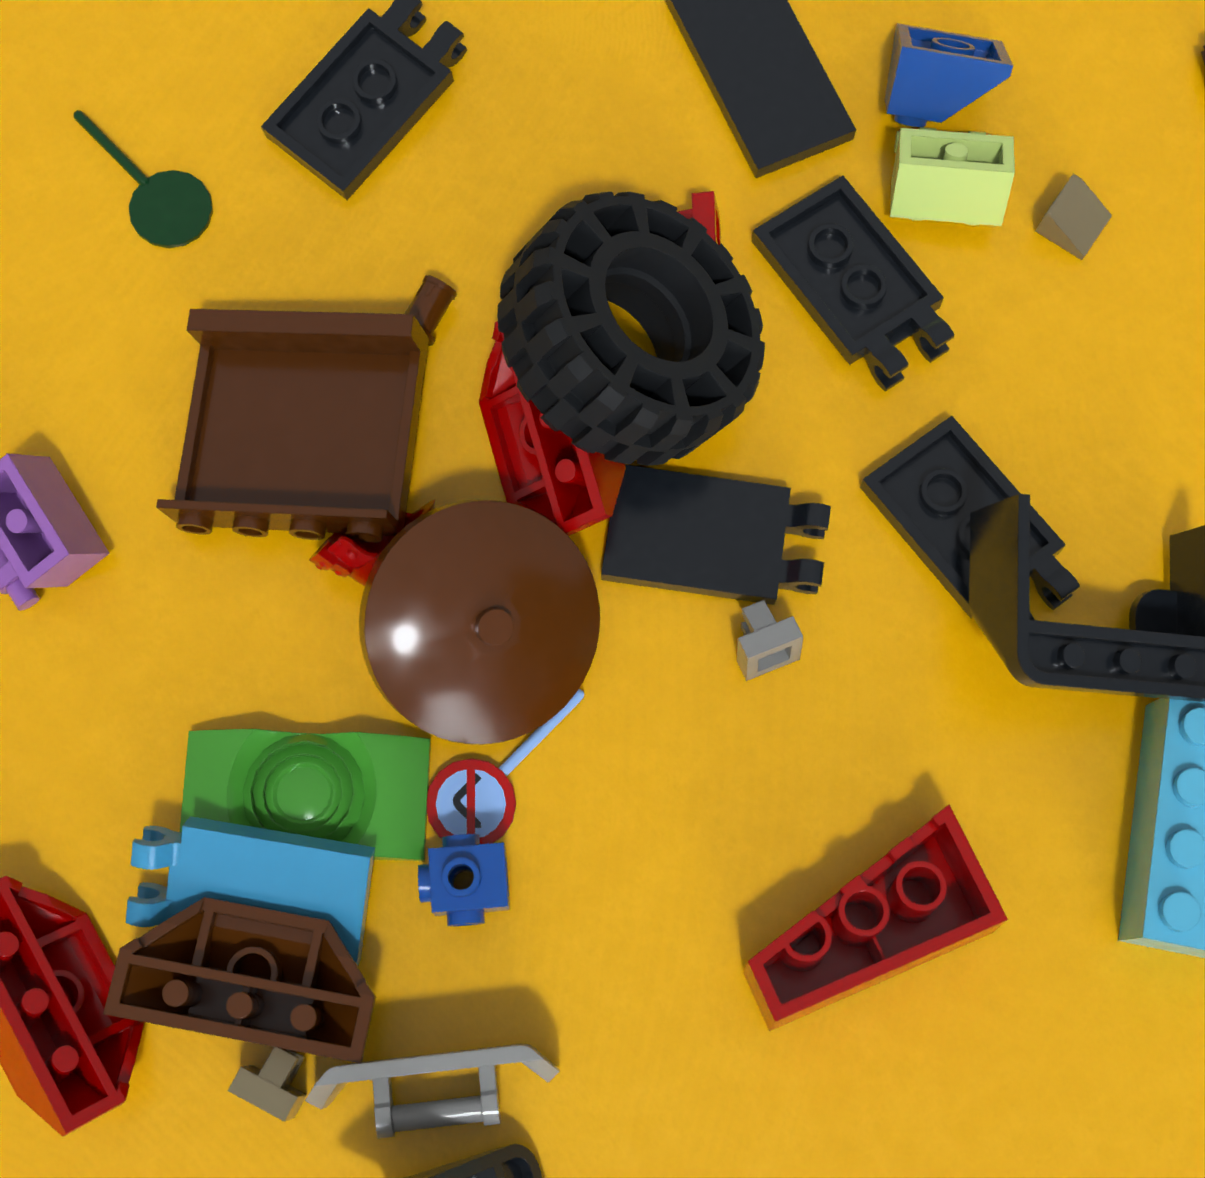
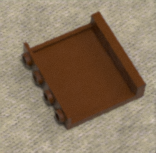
(300, 423)

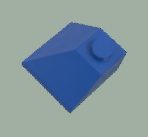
(940, 73)

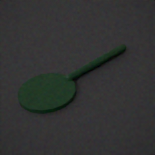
(166, 207)

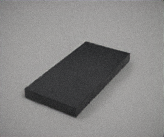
(764, 79)

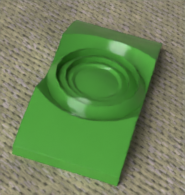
(314, 785)

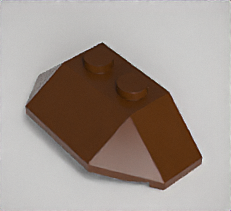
(247, 979)

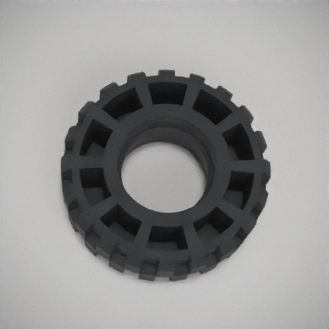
(582, 363)

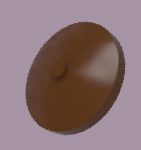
(479, 621)

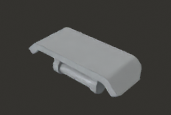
(438, 1113)

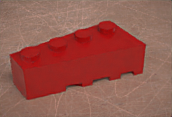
(887, 920)

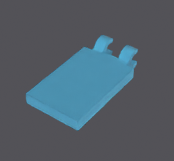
(256, 870)

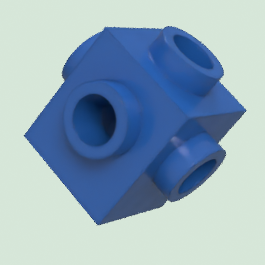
(486, 893)

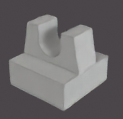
(766, 642)

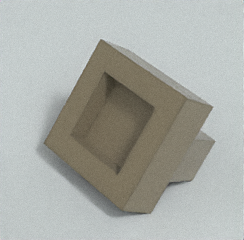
(271, 1086)

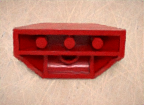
(541, 464)
(53, 994)

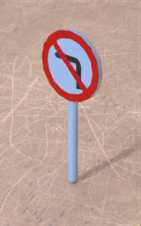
(476, 795)

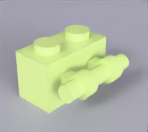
(951, 176)

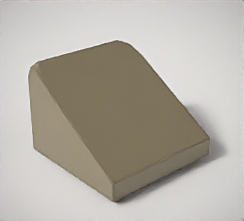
(1074, 218)

